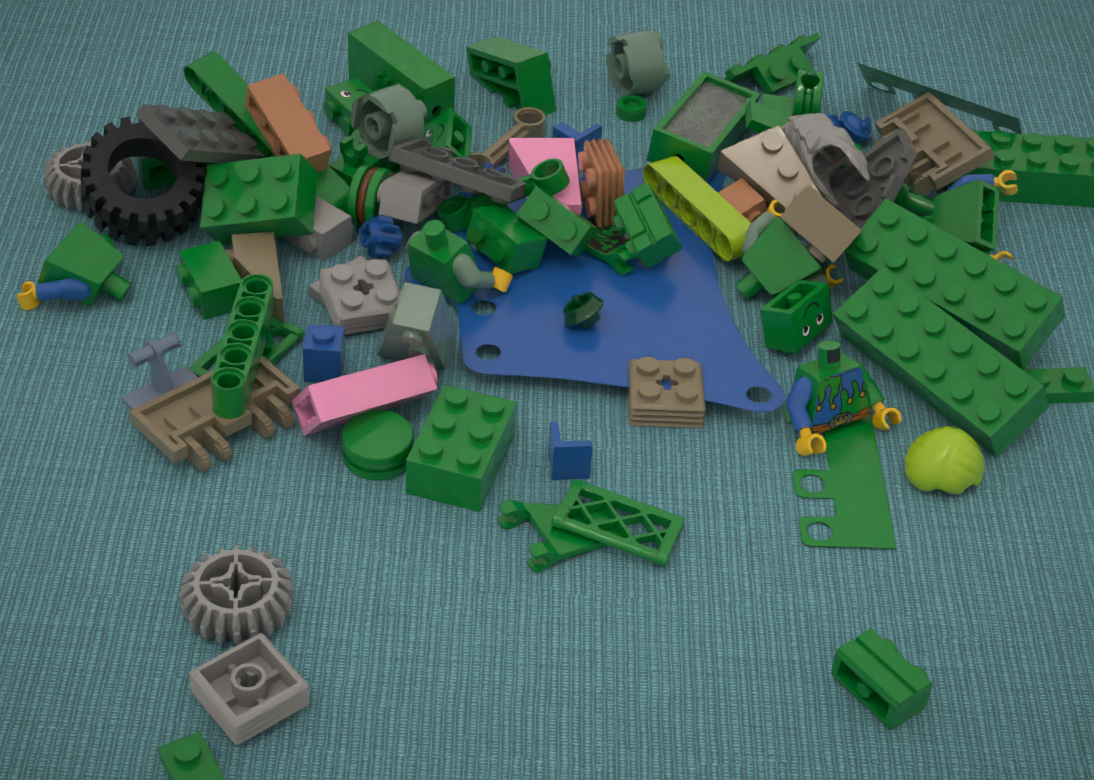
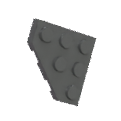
(887, 170)

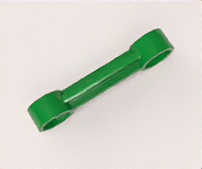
(458, 209)

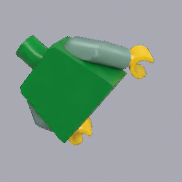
(777, 257)
(447, 264)

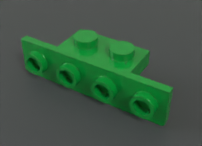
(778, 68)

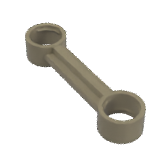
(528, 123)

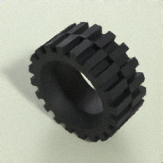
(133, 215)

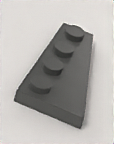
(443, 168)

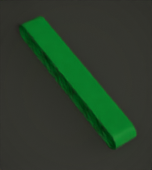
(226, 92)

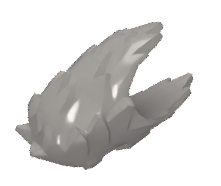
(823, 149)

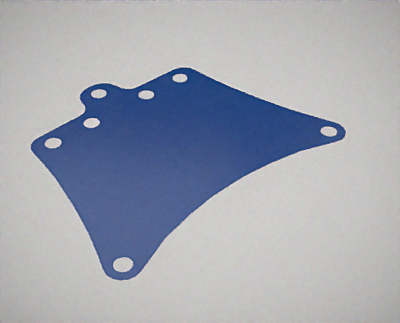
(649, 312)

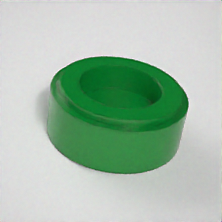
(631, 108)

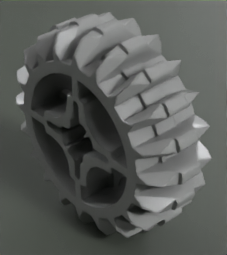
(63, 176)
(211, 589)

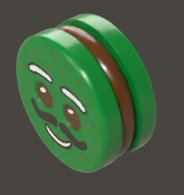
(363, 191)

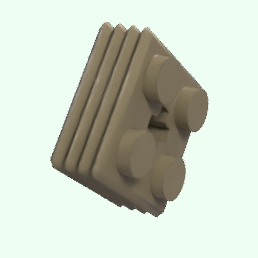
(653, 405)

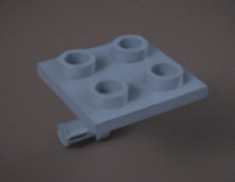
(161, 379)

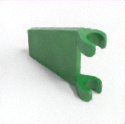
(559, 542)

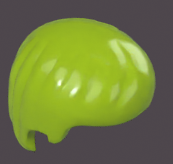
(944, 461)

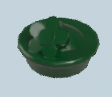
(583, 310)

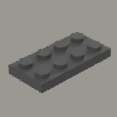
(199, 134)

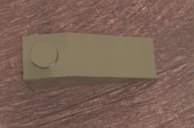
(258, 255)

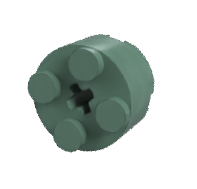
(637, 62)
(388, 119)

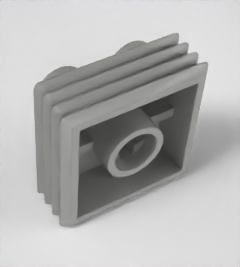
(359, 294)
(249, 688)

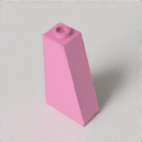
(528, 152)
(378, 388)

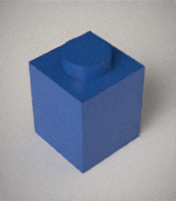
(323, 353)

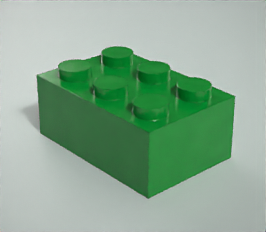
(259, 197)
(461, 448)

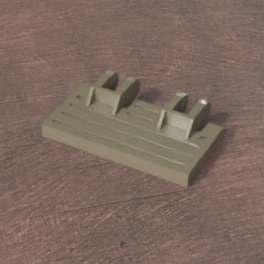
(941, 140)
(185, 421)

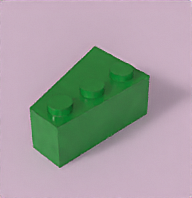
(514, 71)

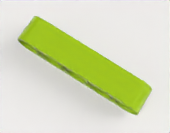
(698, 206)

